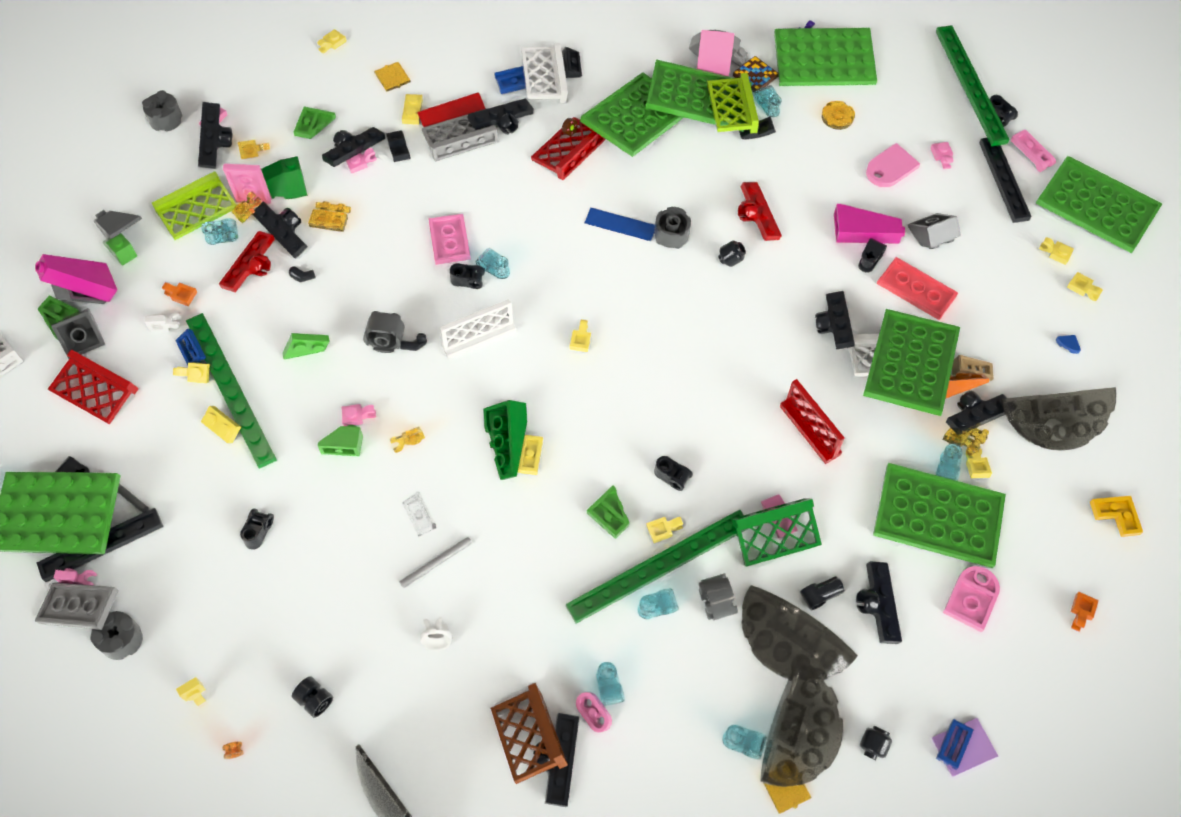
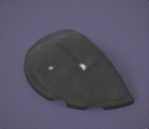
(1061, 419)
(784, 633)
(803, 730)
(376, 789)

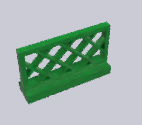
(768, 516)

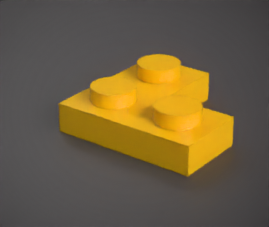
(1120, 509)

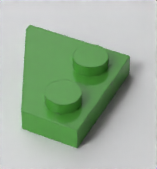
(312, 122)
(55, 310)
(305, 344)
(609, 513)

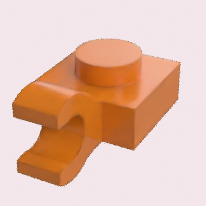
(181, 294)
(1084, 608)

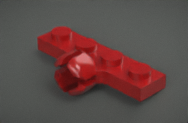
(758, 211)
(249, 262)

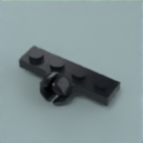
(503, 116)
(212, 135)
(350, 145)
(282, 227)
(836, 320)
(975, 412)
(880, 602)
(560, 779)

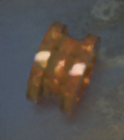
(232, 750)

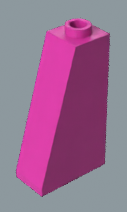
(860, 225)
(77, 275)

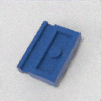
(510, 80)

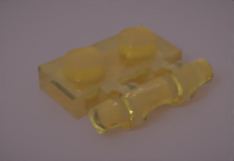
(329, 220)
(964, 439)

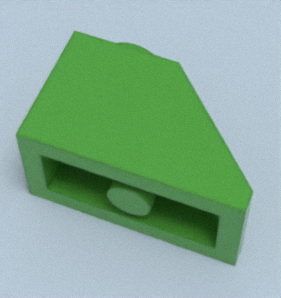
(120, 249)
(342, 441)

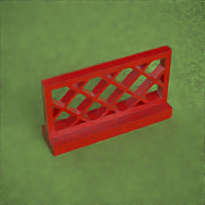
(577, 153)
(104, 376)
(812, 422)

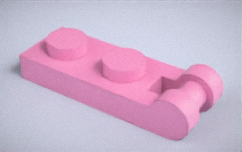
(1033, 150)

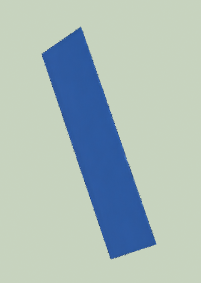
(620, 224)

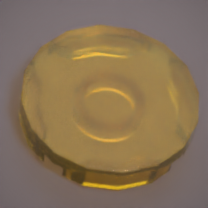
(838, 115)

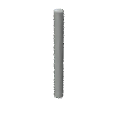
(435, 562)

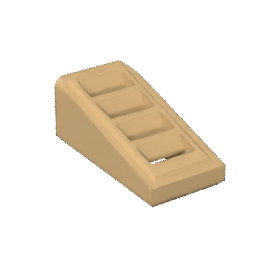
(961, 364)

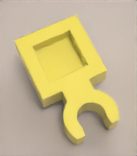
(978, 466)

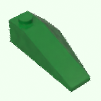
(285, 179)
(507, 428)

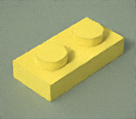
(412, 105)
(220, 424)
(530, 455)

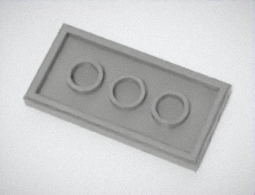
(76, 605)

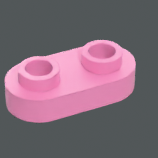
(594, 712)

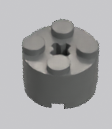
(162, 111)
(672, 227)
(384, 331)
(718, 597)
(118, 637)

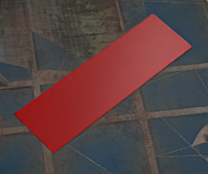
(451, 110)

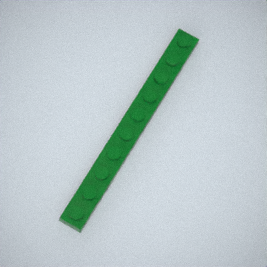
(972, 86)
(232, 392)
(652, 569)

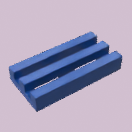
(191, 345)
(947, 759)

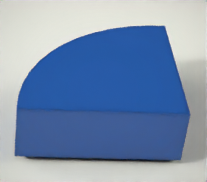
(1069, 342)

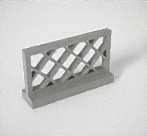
(461, 142)

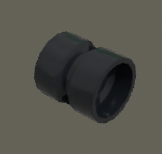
(310, 695)

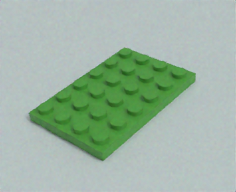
(825, 56)
(685, 92)
(625, 119)
(1099, 204)
(912, 362)
(57, 511)
(940, 515)

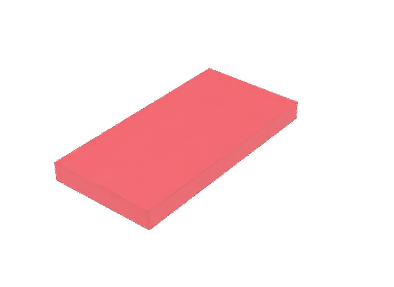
(917, 288)

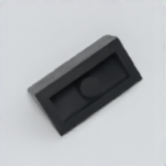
(572, 63)

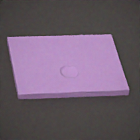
(978, 749)

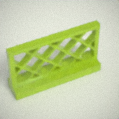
(745, 102)
(189, 193)

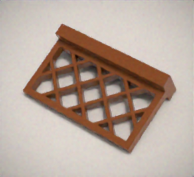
(547, 732)

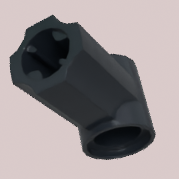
(817, 594)

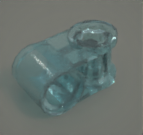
(769, 100)
(222, 231)
(494, 263)
(950, 462)
(661, 603)
(609, 688)
(747, 741)

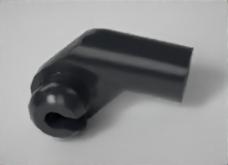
(300, 275)
(416, 344)

